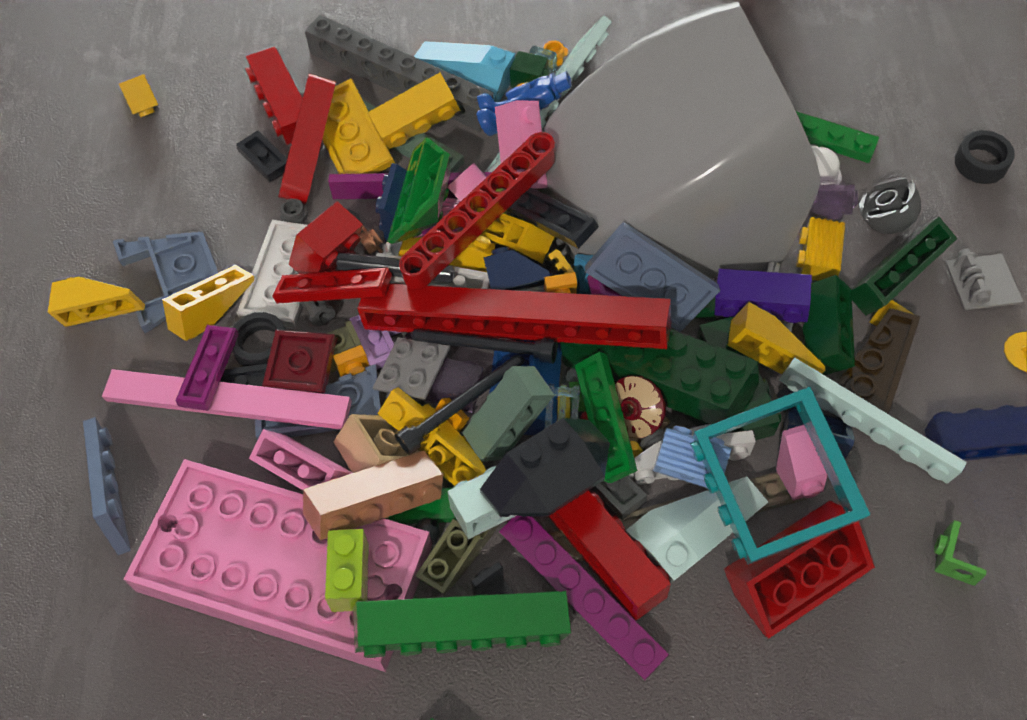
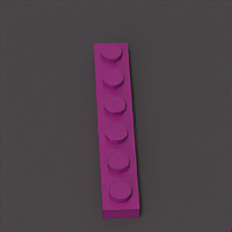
(585, 595)

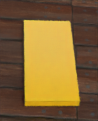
(352, 135)

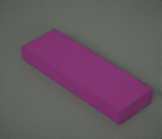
(207, 367)

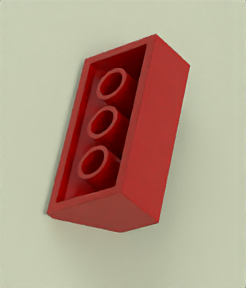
(802, 577)

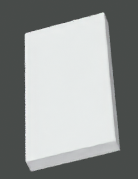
(267, 272)

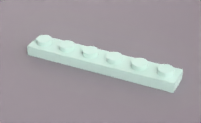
(874, 422)

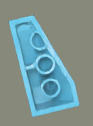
(478, 64)

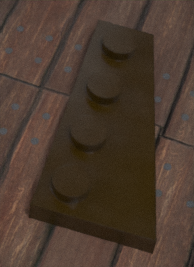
(882, 360)

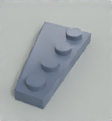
(104, 487)

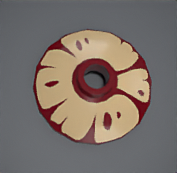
(646, 403)

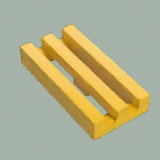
(561, 262)

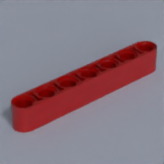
(474, 222)

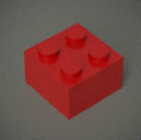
(322, 240)

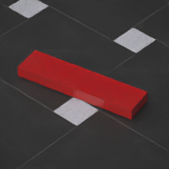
(332, 285)

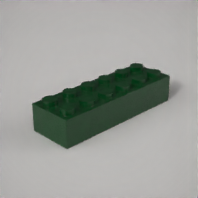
(689, 373)

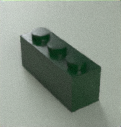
(830, 324)

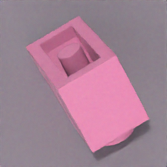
(800, 464)

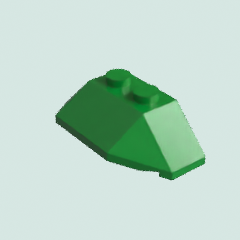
(421, 192)

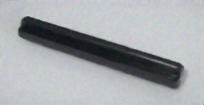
(352, 261)

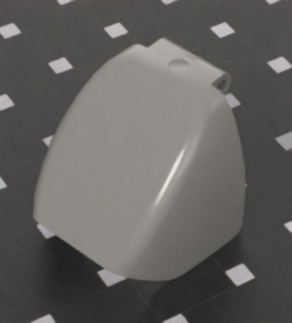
(687, 147)

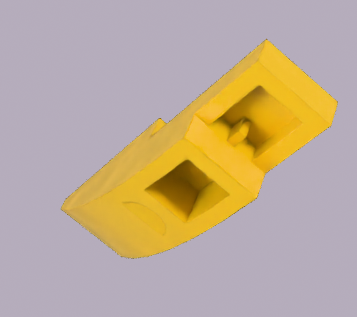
(443, 444)

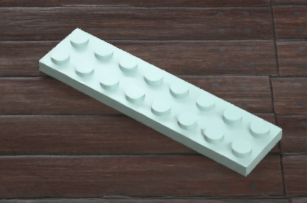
(573, 65)

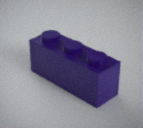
(780, 294)

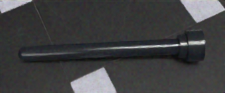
(543, 349)
(411, 437)

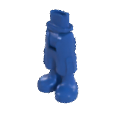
(542, 89)

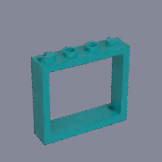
(827, 450)

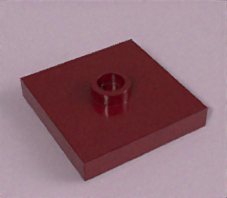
(300, 361)

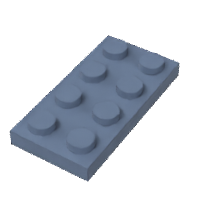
(643, 268)

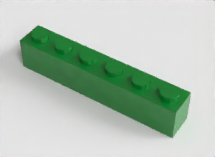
(460, 621)

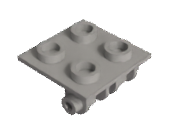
(983, 280)
(411, 367)

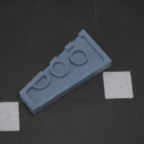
(357, 387)

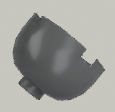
(891, 206)

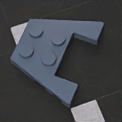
(178, 261)

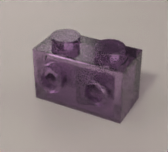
(835, 199)

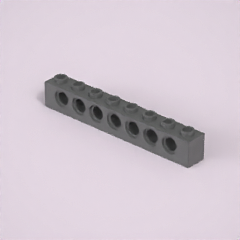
(387, 65)

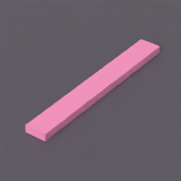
(232, 400)

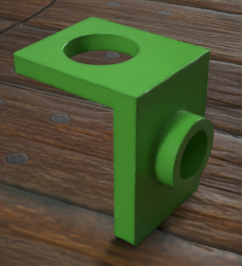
(947, 564)

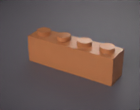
(372, 494)

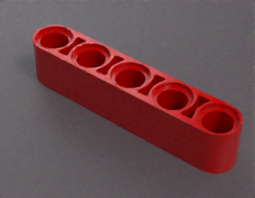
(307, 138)

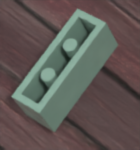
(508, 412)

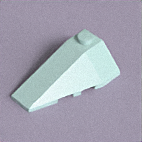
(691, 527)

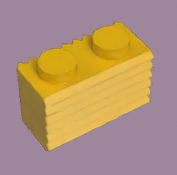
(821, 248)

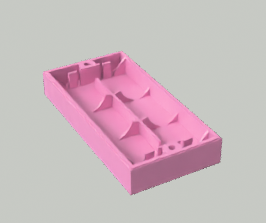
(257, 563)

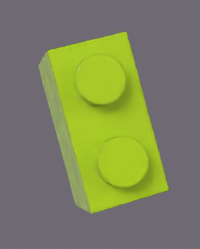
(346, 569)

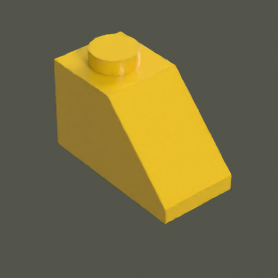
(139, 95)

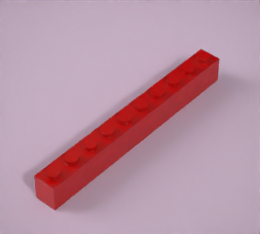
(521, 315)

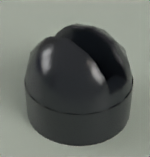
(433, 528)

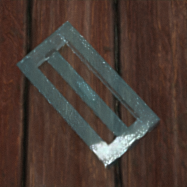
(563, 392)

